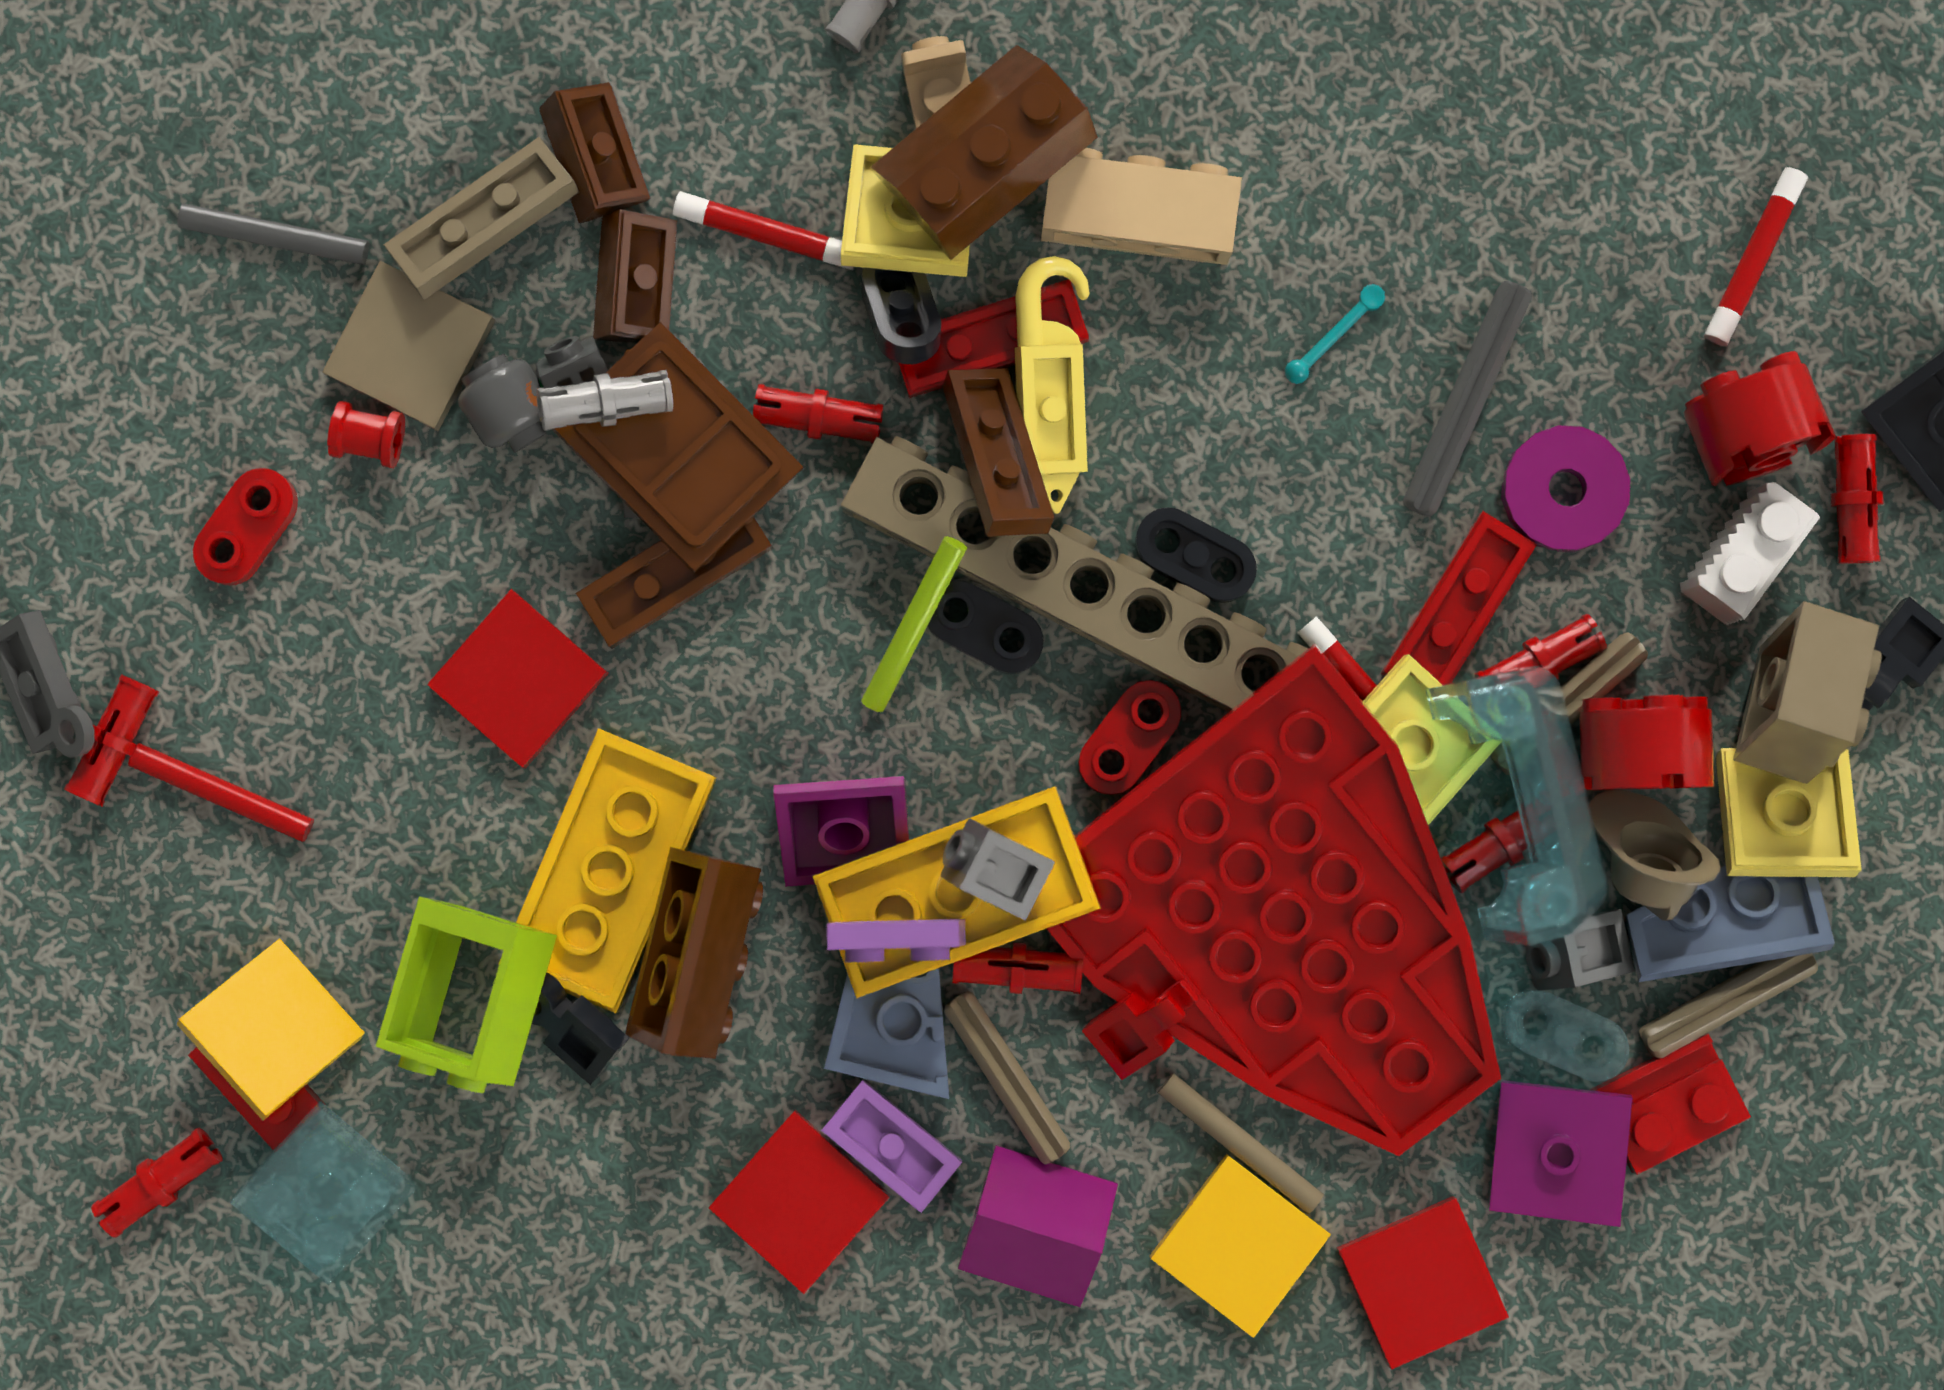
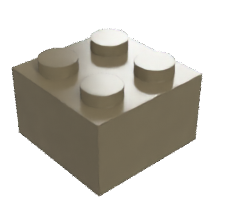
(1808, 693)

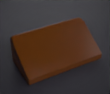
(594, 150)
(634, 275)

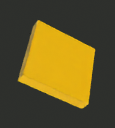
(270, 1029)
(1240, 1245)

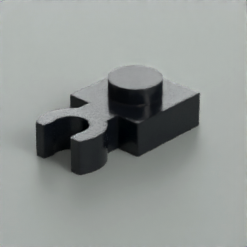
(577, 1031)

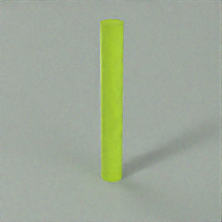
(914, 624)

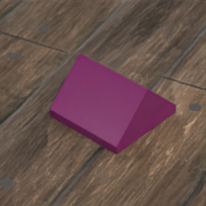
(837, 823)
(1039, 1226)

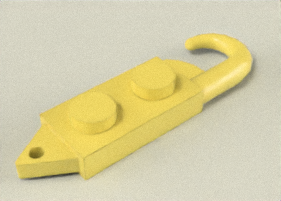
(1051, 380)

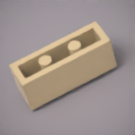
(1143, 207)

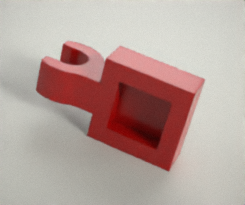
(1137, 1033)

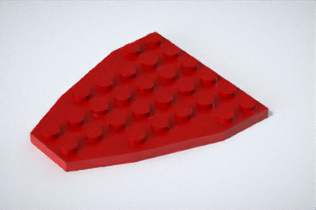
(1300, 908)

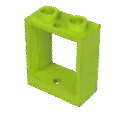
(423, 985)

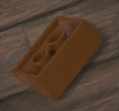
(987, 149)
(694, 954)

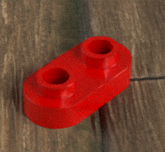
(249, 530)
(1130, 737)

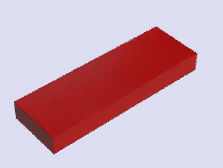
(988, 337)
(1464, 598)

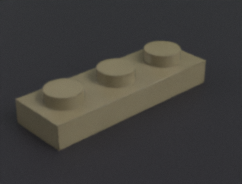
(481, 218)

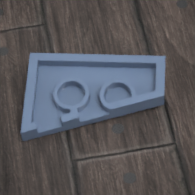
(1731, 925)
(893, 1036)

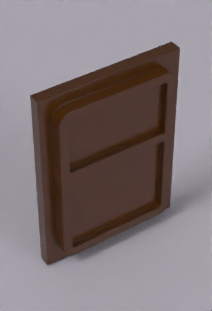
(686, 470)

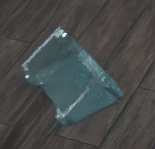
(1566, 867)

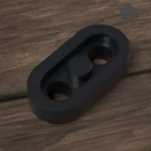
(905, 320)
(1197, 551)
(981, 629)

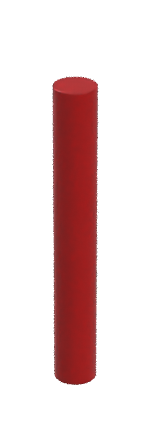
(221, 792)

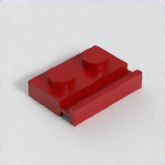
(1677, 1102)

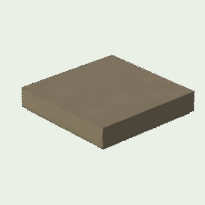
(408, 347)

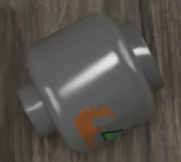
(503, 403)

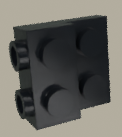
(1912, 425)

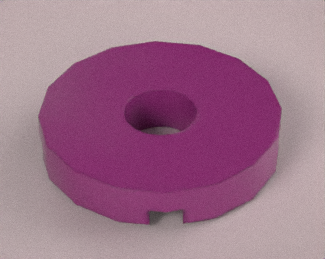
(1596, 466)

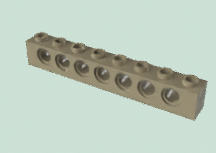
(877, 503)

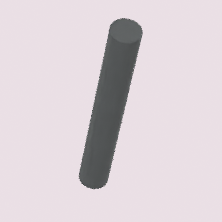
(273, 234)

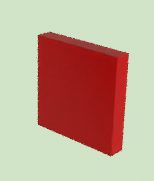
(518, 679)
(799, 1201)
(1422, 1282)

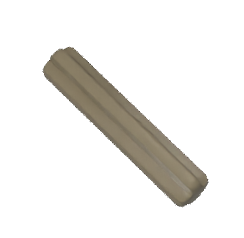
(1594, 680)
(1724, 1003)
(1007, 1077)

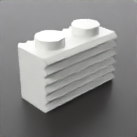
(1749, 552)

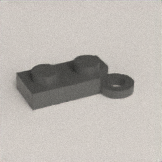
(41, 688)

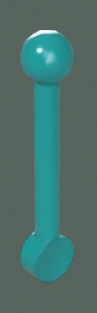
(1370, 299)

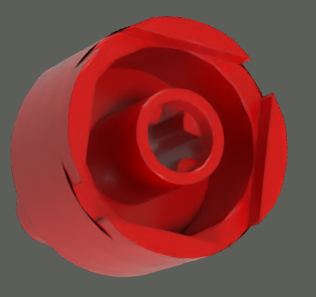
(1757, 420)
(1646, 743)

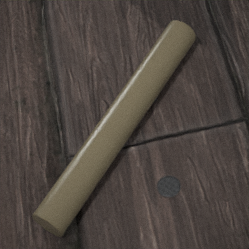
(1240, 1143)

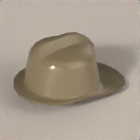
(1652, 851)

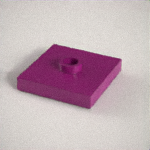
(1561, 1153)

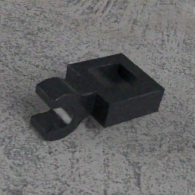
(1910, 651)

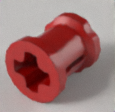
(366, 434)

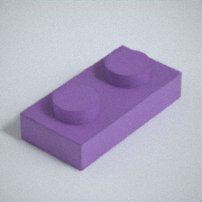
(867, 939)
(892, 1145)

